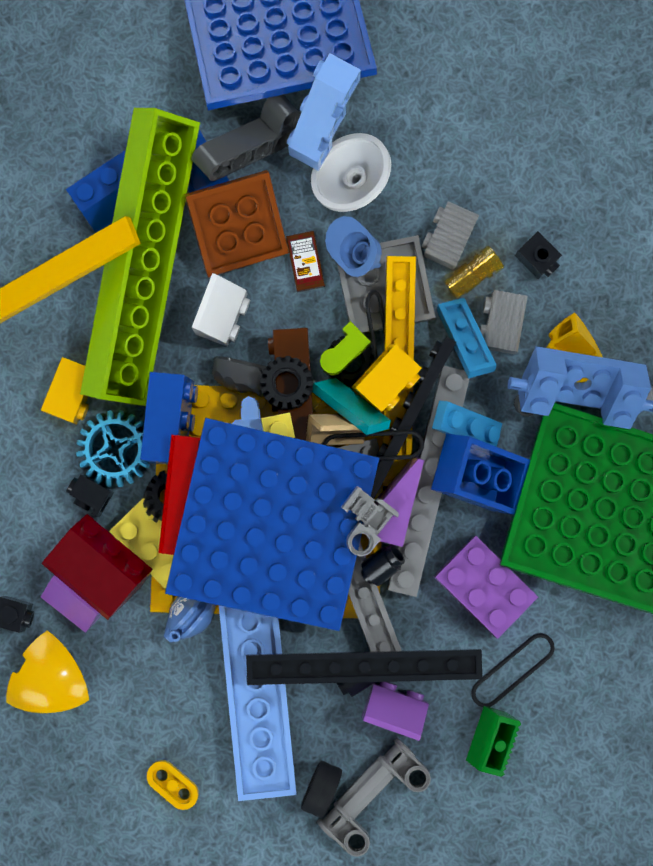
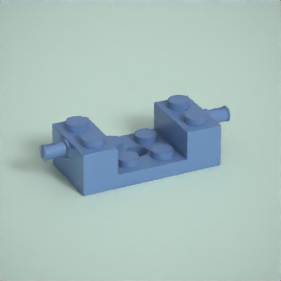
(612, 385)

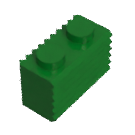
(493, 741)

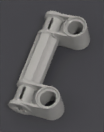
(365, 790)

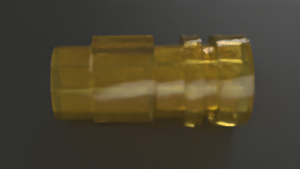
(471, 274)

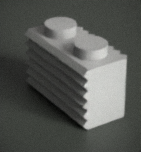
(450, 235)
(503, 321)

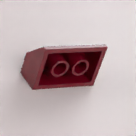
(97, 566)

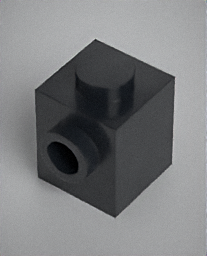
(539, 256)
(15, 614)

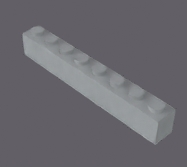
(452, 388)

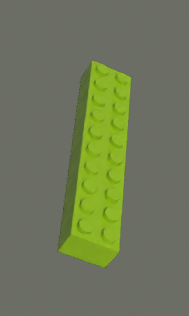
(138, 281)

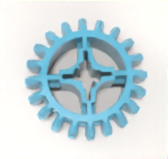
(102, 454)

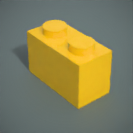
(64, 393)

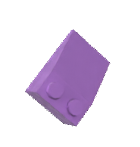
(400, 496)

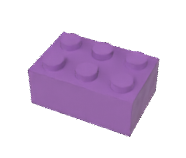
(485, 587)

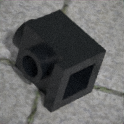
(89, 494)

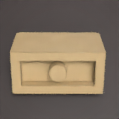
(324, 425)

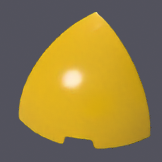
(574, 337)
(47, 679)

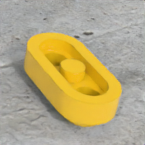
(172, 785)

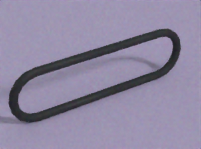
(367, 305)
(384, 433)
(540, 635)

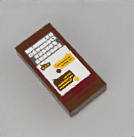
(305, 261)

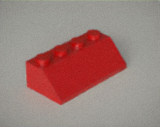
(179, 473)

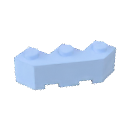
(323, 111)

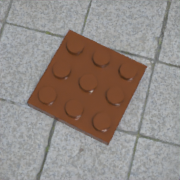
(237, 223)

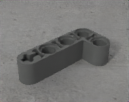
(248, 142)

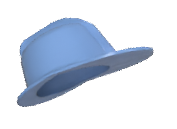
(353, 246)

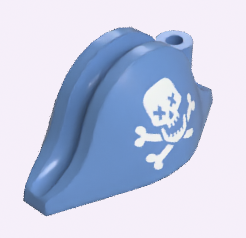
(187, 618)

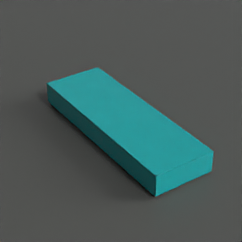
(351, 406)

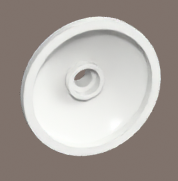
(350, 160)

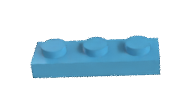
(469, 340)
(461, 421)

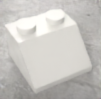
(220, 311)

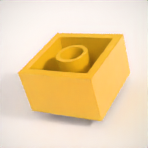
(387, 378)

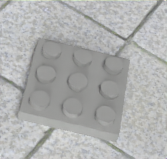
(357, 288)

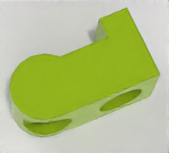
(336, 359)

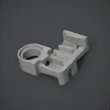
(372, 515)

